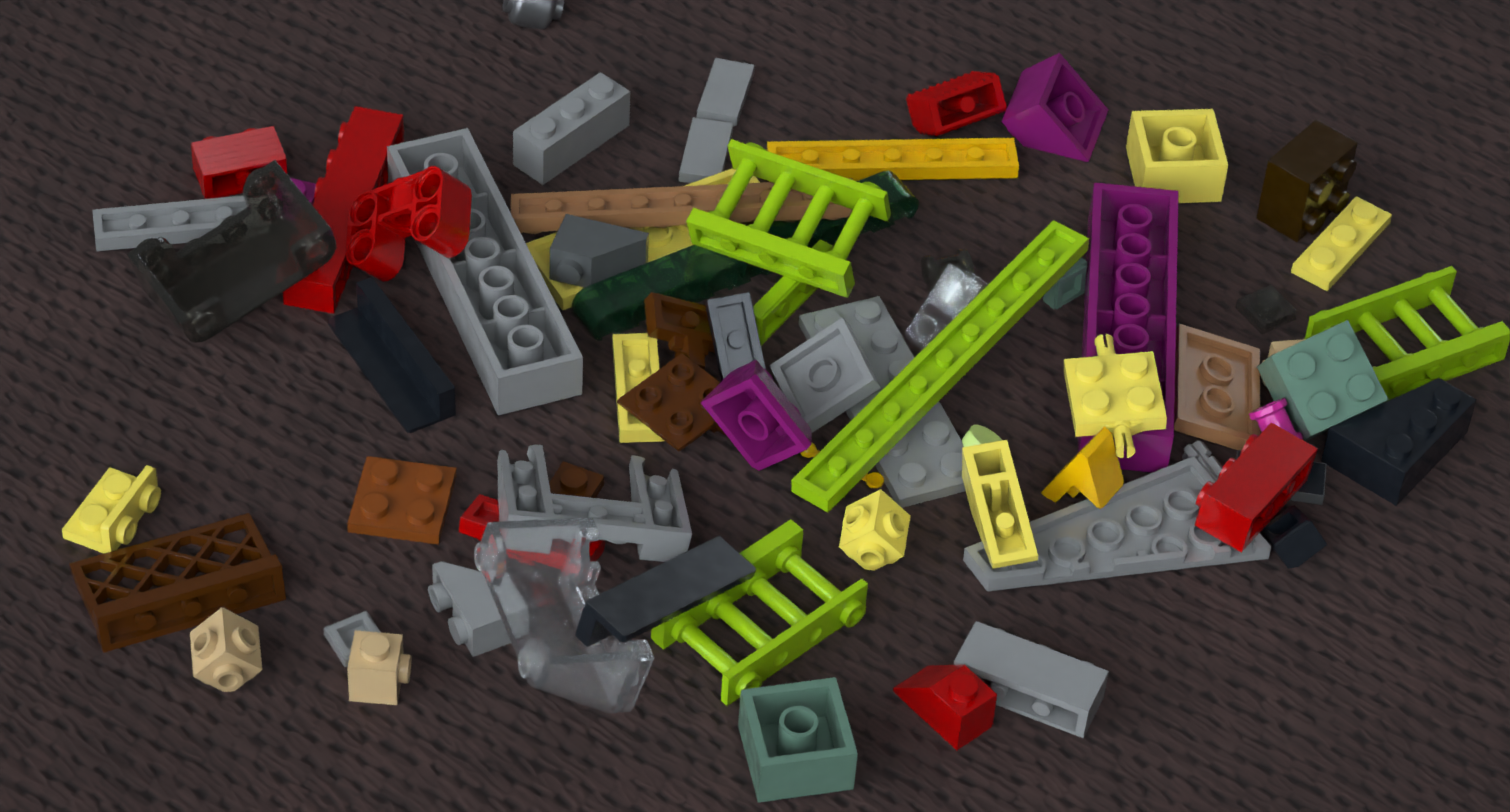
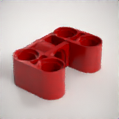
(422, 205)

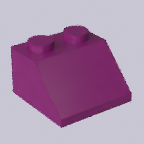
(1055, 110)
(757, 416)

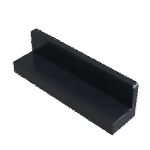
(394, 359)
(663, 592)

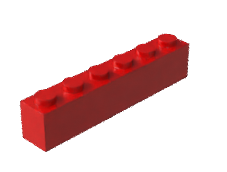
(352, 168)

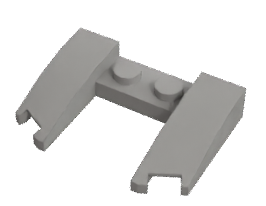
(652, 519)

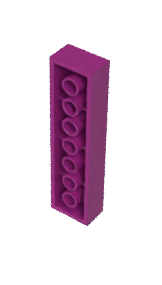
(1135, 295)

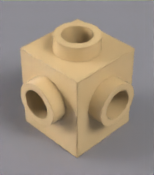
(225, 651)

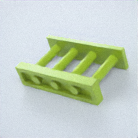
(791, 255)
(1442, 358)
(773, 553)

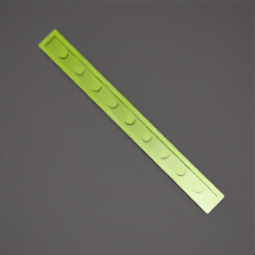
(938, 367)

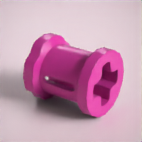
(1275, 413)

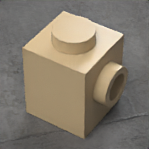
(377, 667)

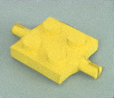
(1115, 393)

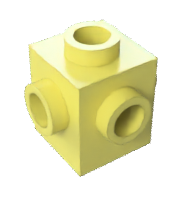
(874, 531)

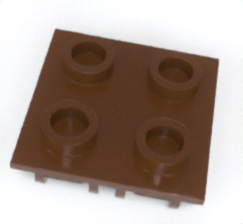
(671, 402)

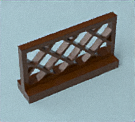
(184, 599)

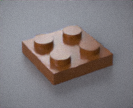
(402, 500)

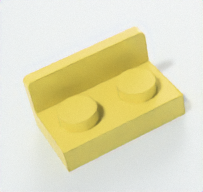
(113, 510)

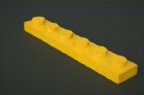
(907, 157)

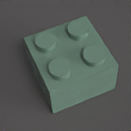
(1323, 380)
(797, 739)

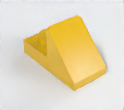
(1091, 471)

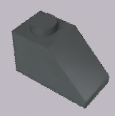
(594, 251)

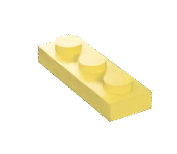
(1341, 243)
(634, 361)

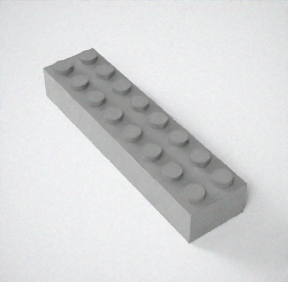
(495, 286)

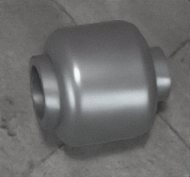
(533, 13)

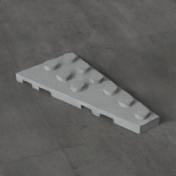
(1137, 532)

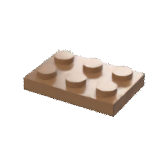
(1215, 387)

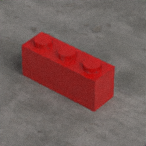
(1254, 486)

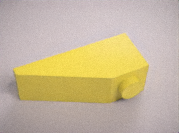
(997, 504)

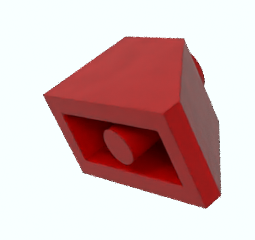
(950, 701)

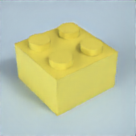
(1178, 153)

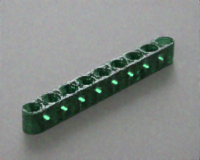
(697, 272)

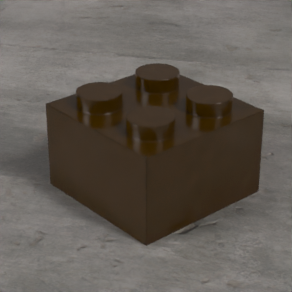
(1307, 181)

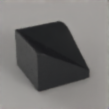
(1293, 537)

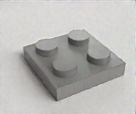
(826, 375)

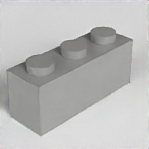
(571, 128)
(1035, 678)

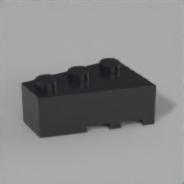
(1400, 439)

